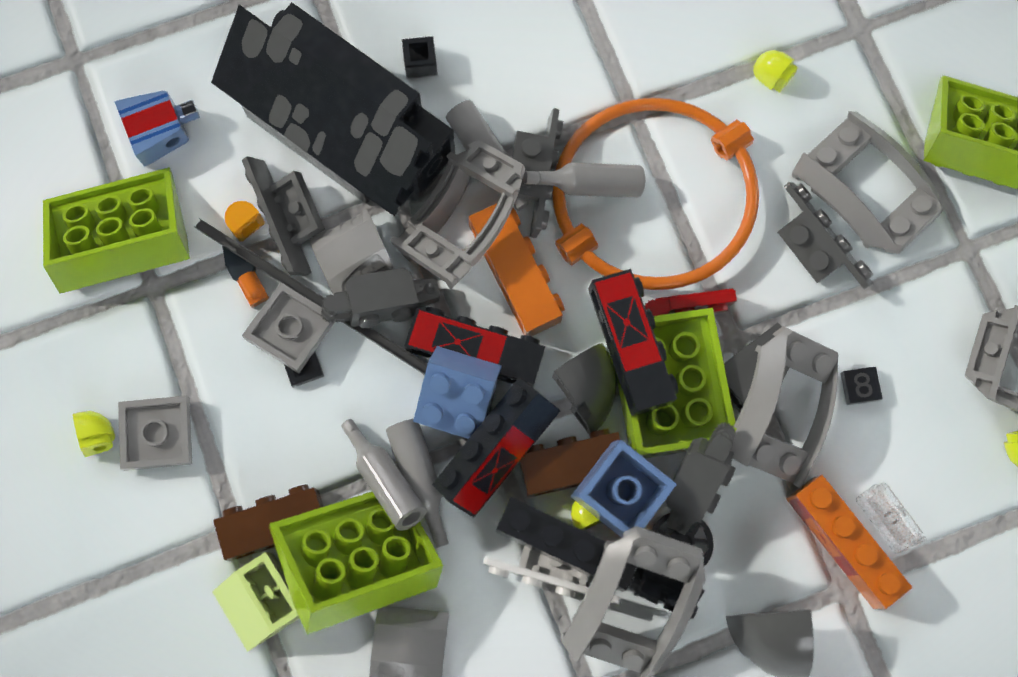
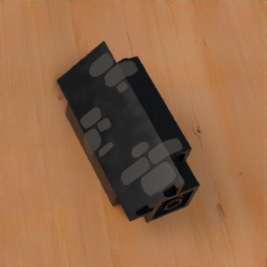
(333, 106)

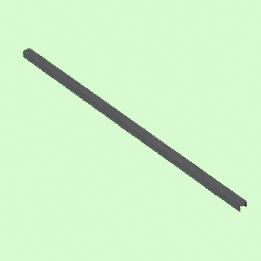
(289, 281)

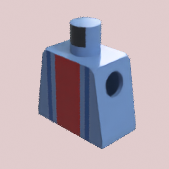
(155, 124)

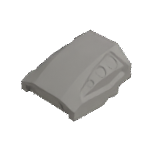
(350, 251)
(408, 642)

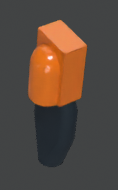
(246, 277)

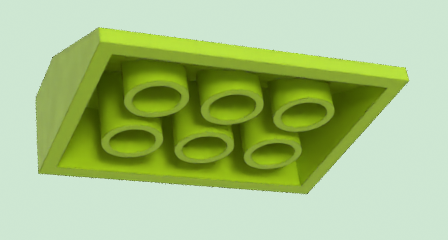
(974, 132)
(113, 231)
(702, 383)
(351, 561)

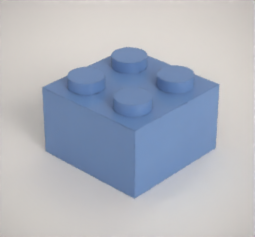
(456, 392)
(623, 489)

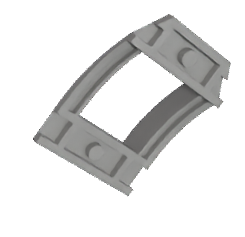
(839, 149)
(421, 239)
(990, 356)
(763, 450)
(621, 647)

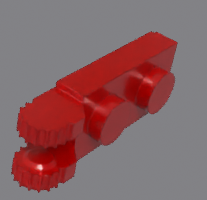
(718, 300)

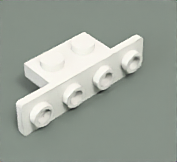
(538, 569)

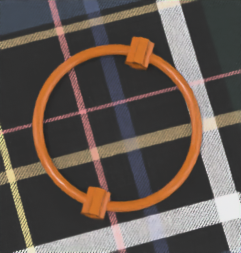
(728, 142)

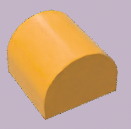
(243, 219)

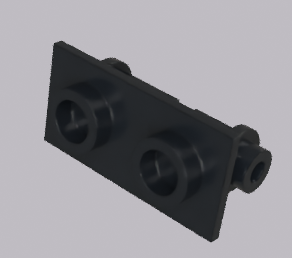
(658, 587)

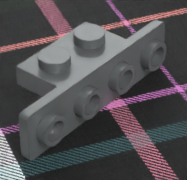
(538, 154)
(288, 212)
(817, 244)

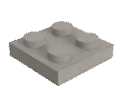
(288, 328)
(155, 433)

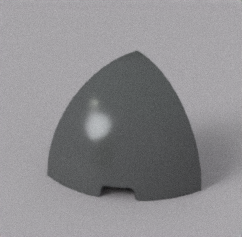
(589, 385)
(776, 641)

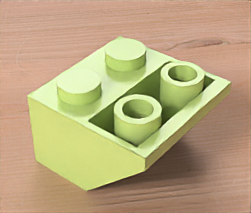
(257, 600)

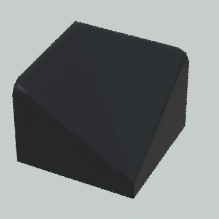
(419, 57)

